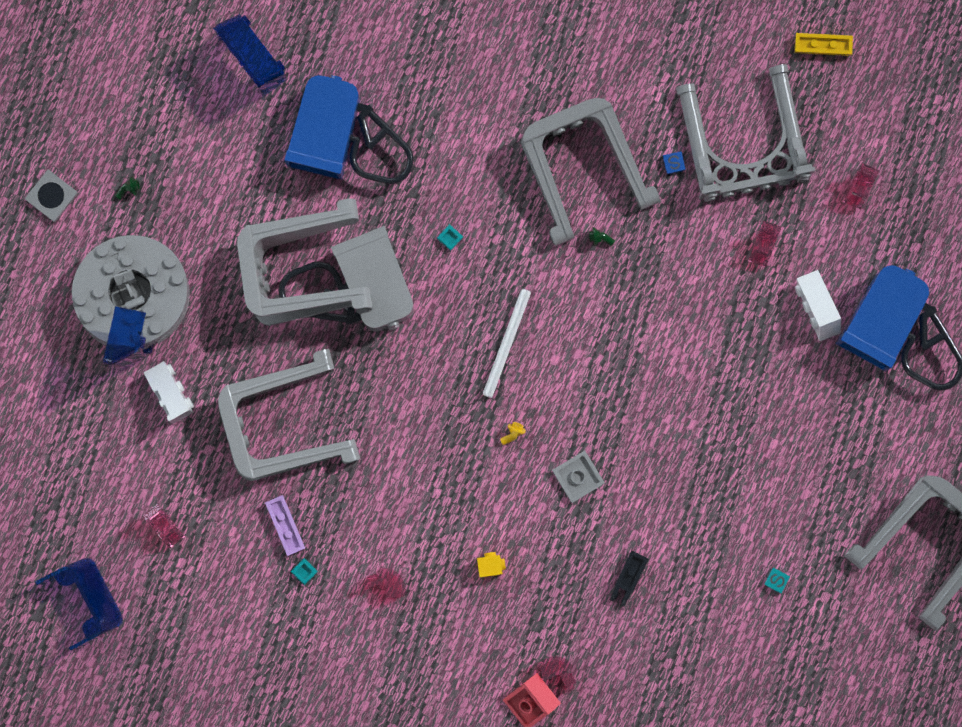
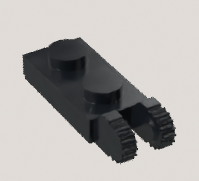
(629, 576)

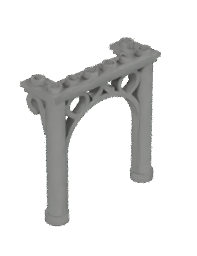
(790, 133)

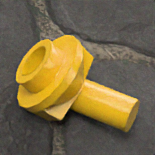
(516, 429)

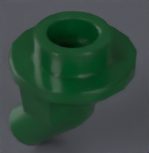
(132, 186)
(596, 236)

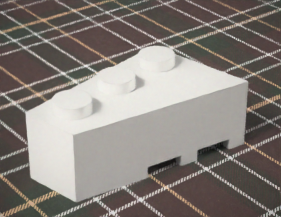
(818, 305)
(169, 392)

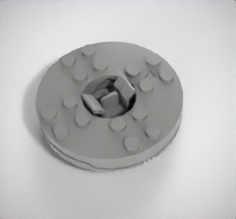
(135, 276)

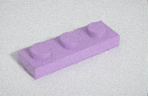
(285, 525)

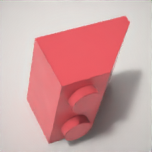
(531, 701)

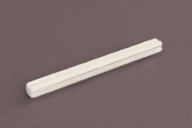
(506, 343)

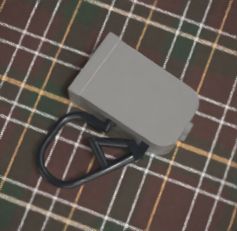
(371, 264)

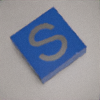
(674, 162)

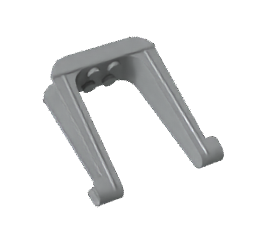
(602, 113)
(258, 238)
(235, 393)
(923, 490)

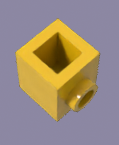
(491, 565)

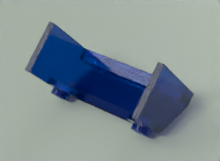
(251, 53)
(125, 339)
(95, 594)

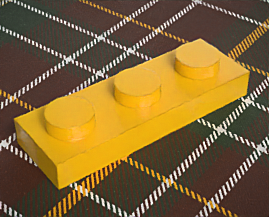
(823, 44)

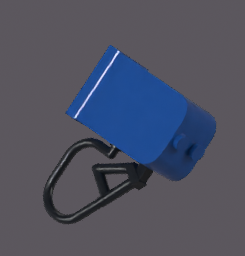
(327, 127)
(886, 321)

